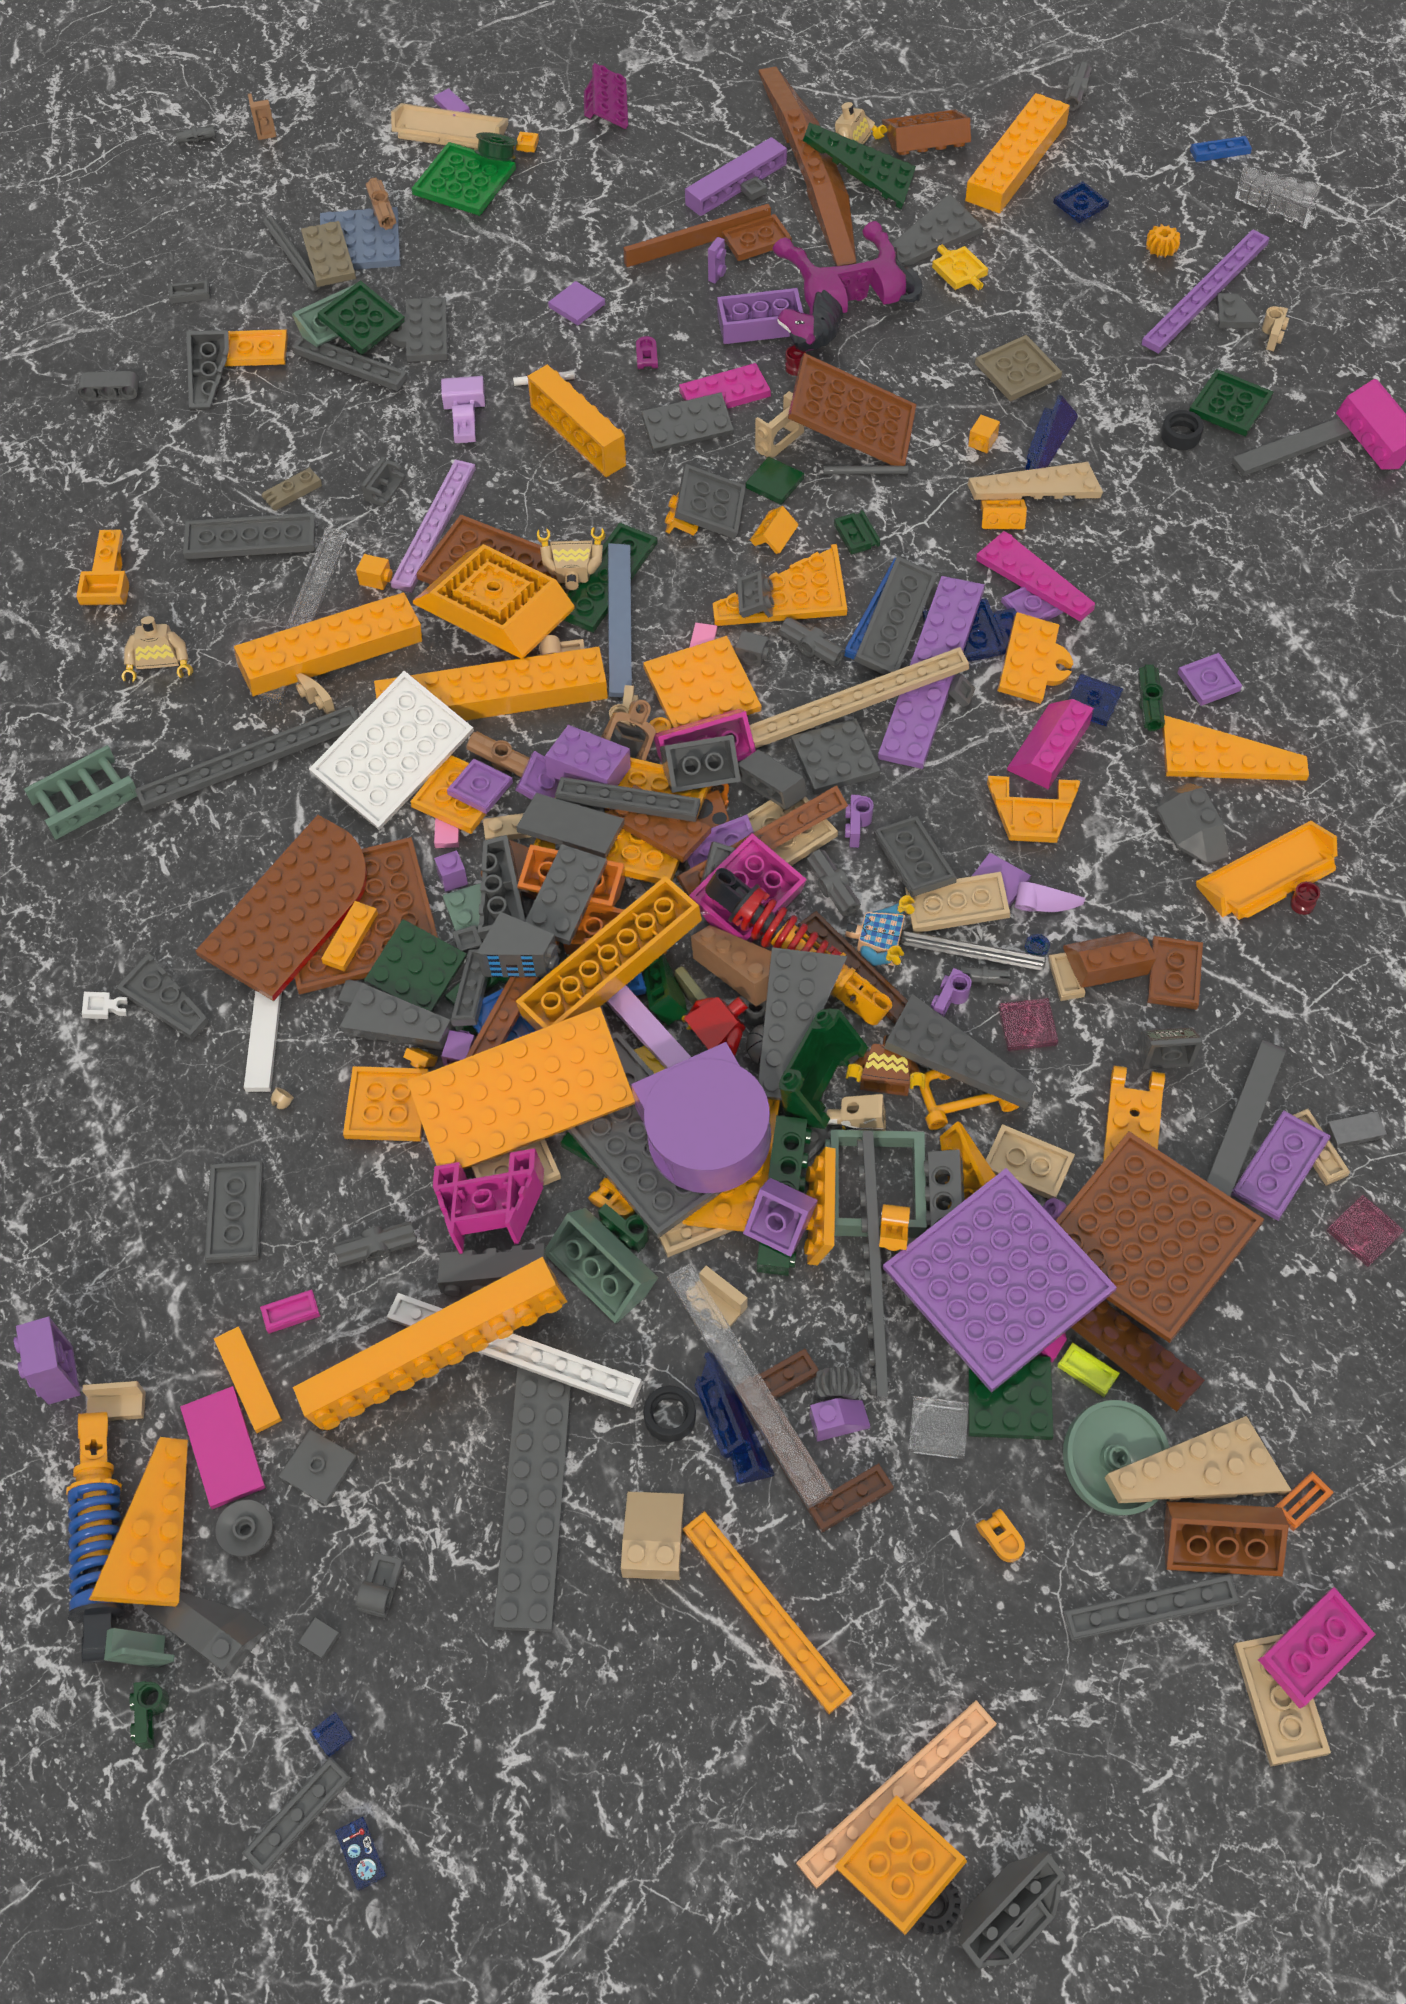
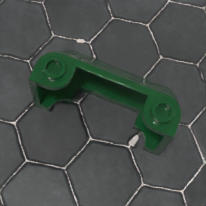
(824, 1047)

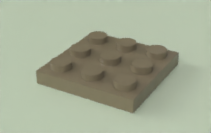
(1018, 368)

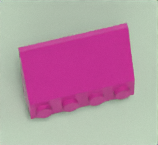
(752, 864)

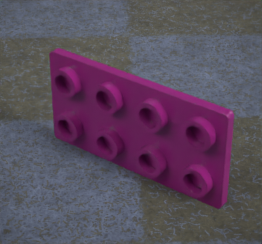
(606, 96)

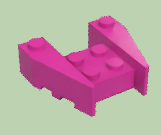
(489, 1200)

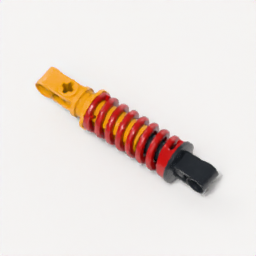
(746, 905)

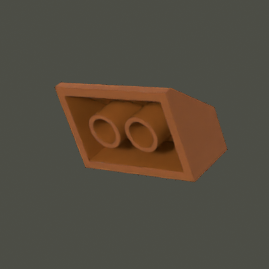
(1110, 958)

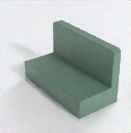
(136, 1648)

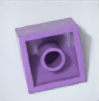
(780, 1216)

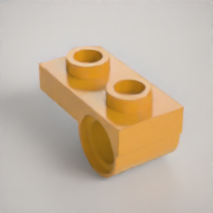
(894, 1227)

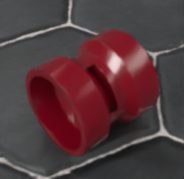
(793, 359)
(1305, 898)

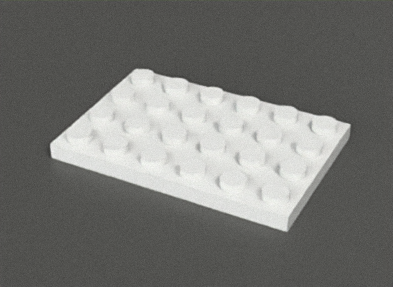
(391, 750)

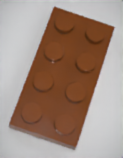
(670, 835)

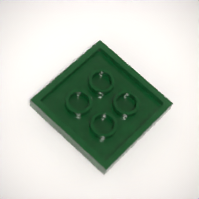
(361, 317)
(1231, 402)
(415, 966)
(1017, 1407)

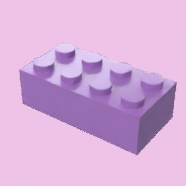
(755, 315)

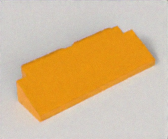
(1271, 871)

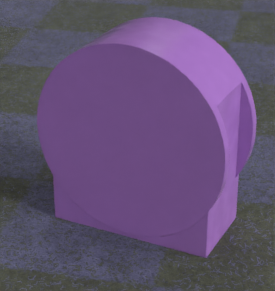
(705, 1121)

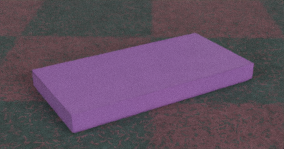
(1280, 1165)

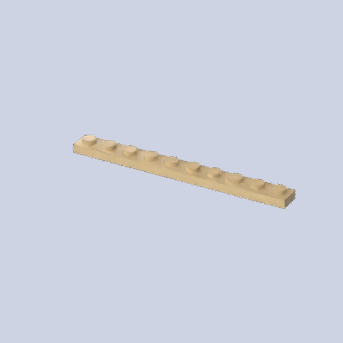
(858, 697)

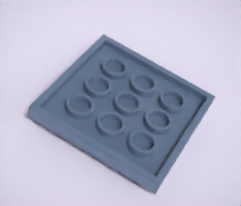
(367, 241)

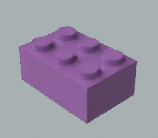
(587, 758)
(47, 1360)

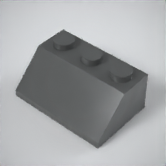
(700, 763)

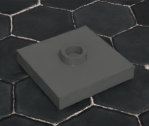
(318, 1467)

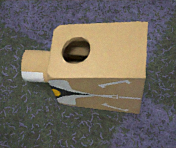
(860, 1113)

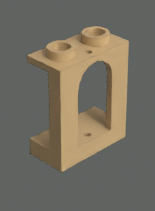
(766, 432)

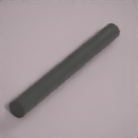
(873, 469)

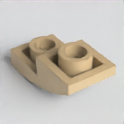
(314, 693)

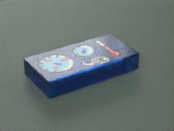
(360, 1853)

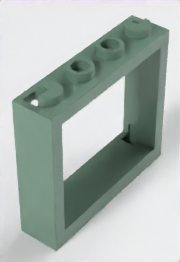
(912, 1139)

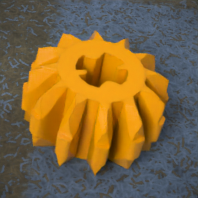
(1163, 241)

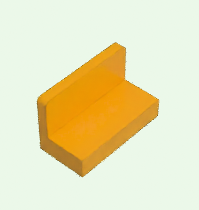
(775, 529)

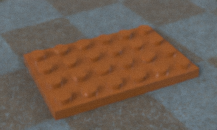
(852, 411)
(469, 534)

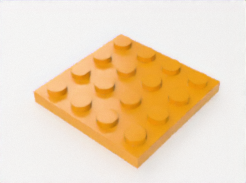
(701, 682)

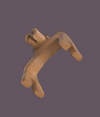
(638, 719)

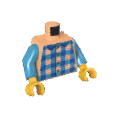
(881, 933)

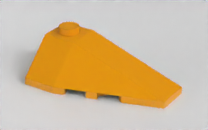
(975, 1167)

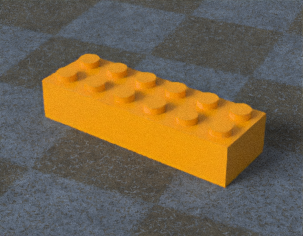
(577, 420)

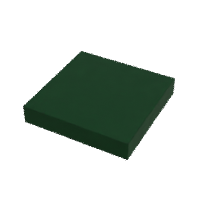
(774, 480)

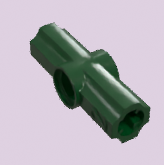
(1151, 697)

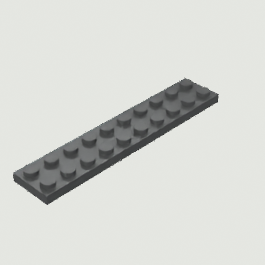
(533, 1504)

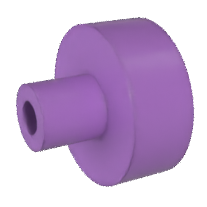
(1054, 1207)

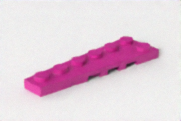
(1025, 569)

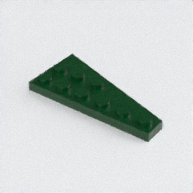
(864, 163)

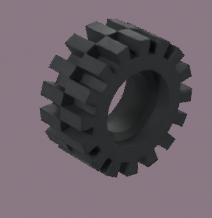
(947, 1918)

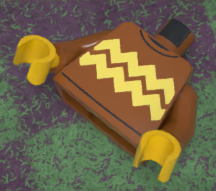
(885, 1071)

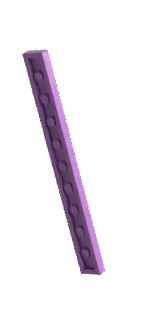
(1205, 291)

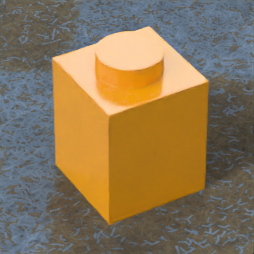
(984, 433)
(374, 572)

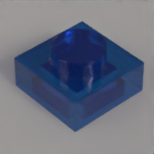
(332, 1734)

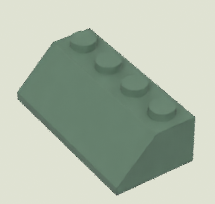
(600, 1264)

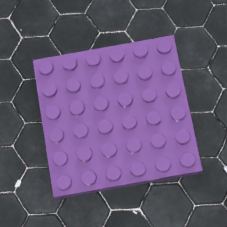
(999, 1279)

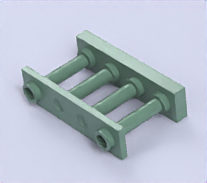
(91, 807)

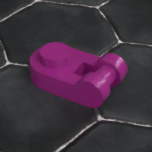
(646, 348)

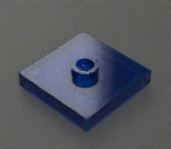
(1081, 202)
(1098, 695)

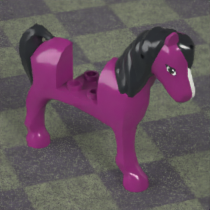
(831, 288)

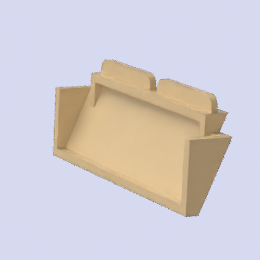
(441, 127)

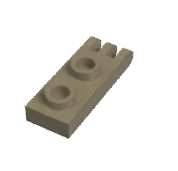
(292, 489)

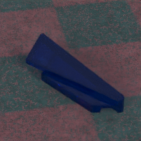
(1050, 433)
(731, 1424)

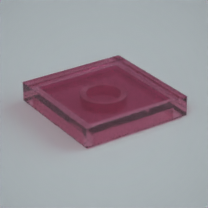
(1028, 1024)
(1365, 1230)

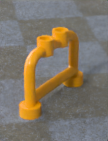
(937, 1119)

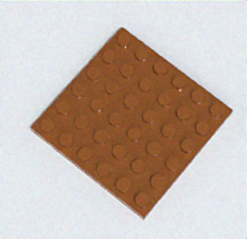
(398, 893)
(1157, 1233)

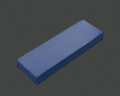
(1220, 149)

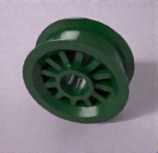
(496, 146)

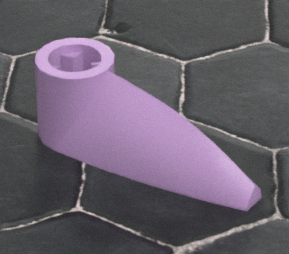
(1045, 899)

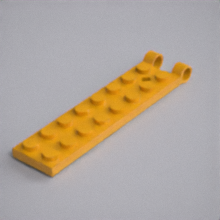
(1123, 1100)

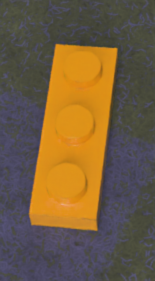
(349, 936)

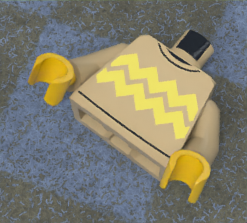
(856, 125)
(572, 560)
(155, 648)

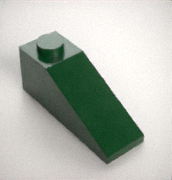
(664, 991)

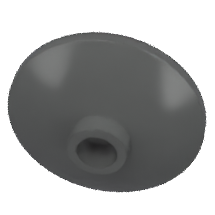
(237, 1517)

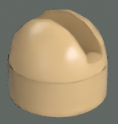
(281, 1098)

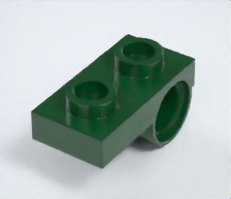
(623, 1228)
(143, 1729)

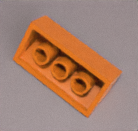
(538, 865)

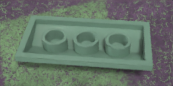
(310, 326)

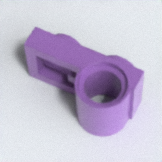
(857, 818)
(950, 994)

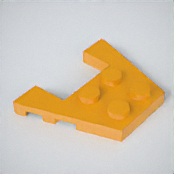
(1032, 817)

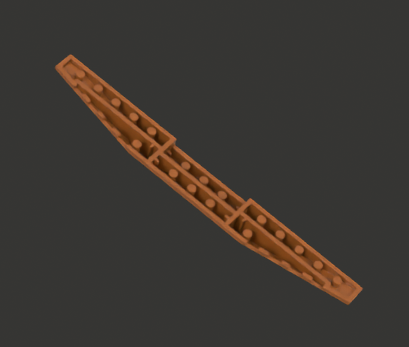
(820, 174)

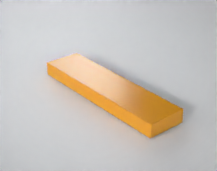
(247, 1380)

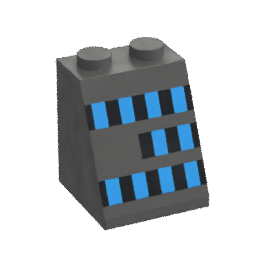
(517, 949)

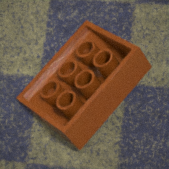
(928, 131)

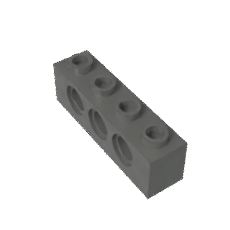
(939, 1164)

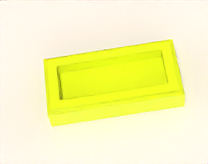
(1088, 1369)

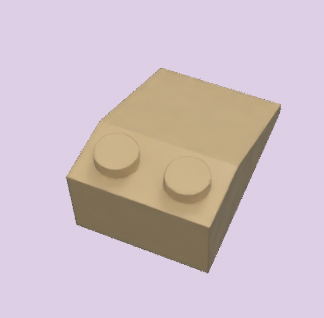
(652, 1536)

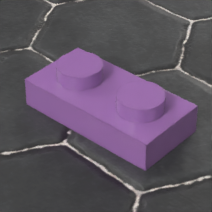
(716, 260)

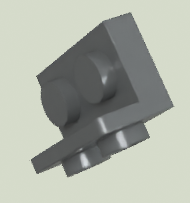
(755, 594)

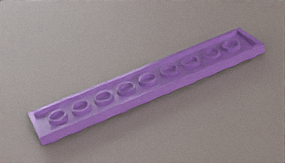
(920, 710)

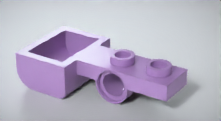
(462, 396)

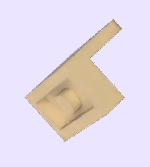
(726, 1297)
(118, 1399)

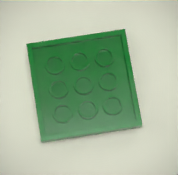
(463, 179)

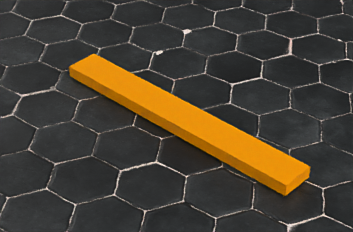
(767, 1613)

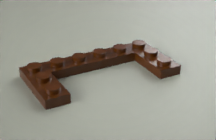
(851, 1495)

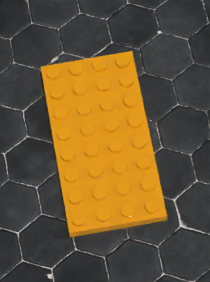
(522, 1091)

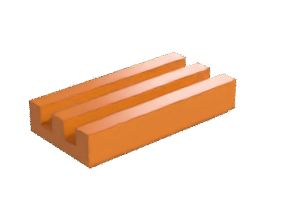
(1294, 1524)

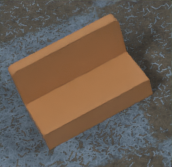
(262, 118)

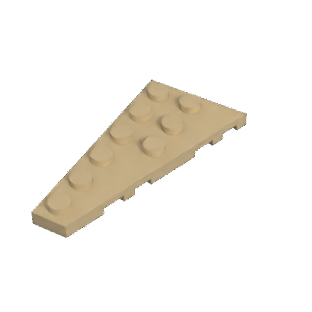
(1209, 1466)

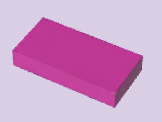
(290, 1311)

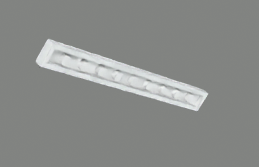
(537, 1358)

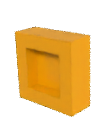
(527, 142)
(420, 1058)

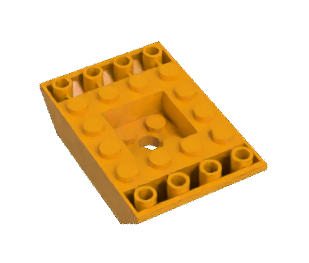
(512, 616)

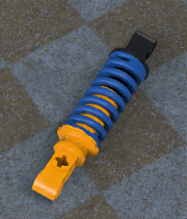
(92, 1534)

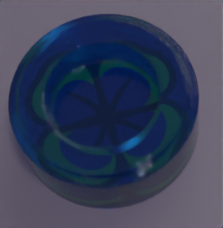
(1037, 945)

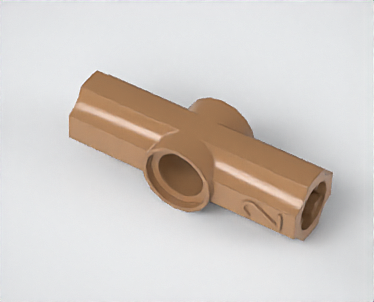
(380, 203)
(491, 749)

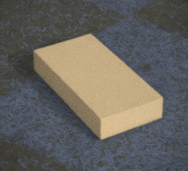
(1064, 977)

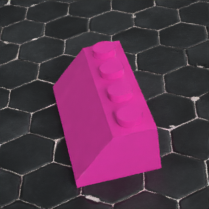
(1376, 424)
(724, 724)
(1051, 742)

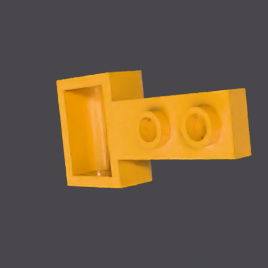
(106, 581)

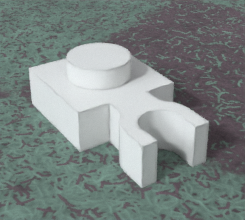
(99, 1005)

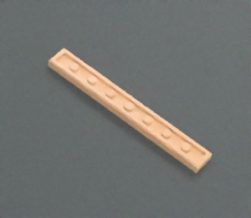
(905, 1783)

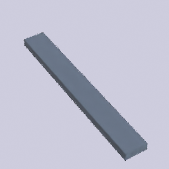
(619, 619)

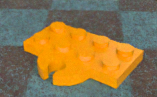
(1033, 659)

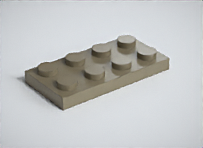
(328, 253)

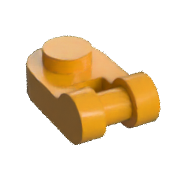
(616, 1202)
(1009, 1544)

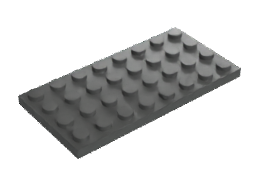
(622, 1153)

